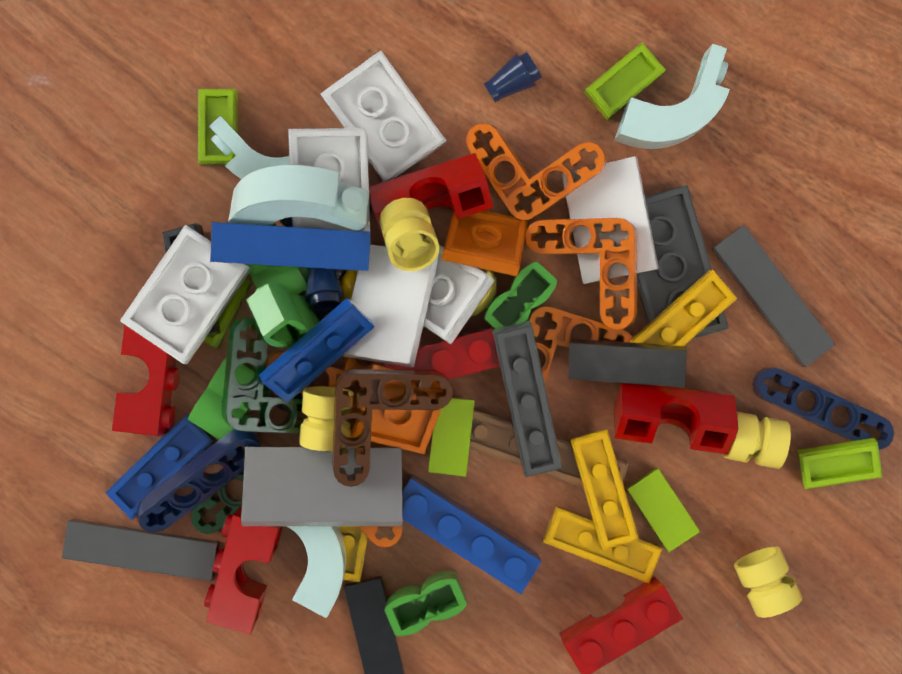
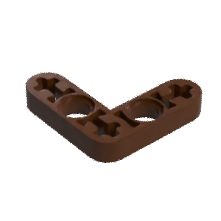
(373, 398)

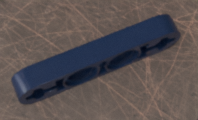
(823, 406)
(192, 475)

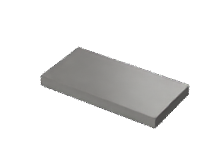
(300, 489)

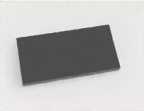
(679, 255)

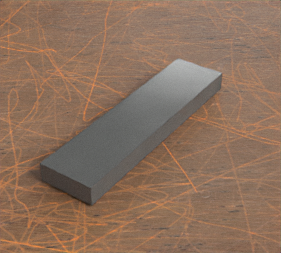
(773, 296)
(527, 398)
(140, 549)

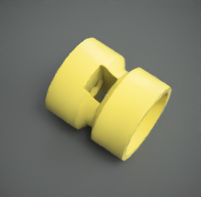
(409, 234)
(317, 429)
(762, 440)
(770, 587)

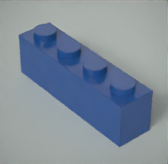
(468, 534)

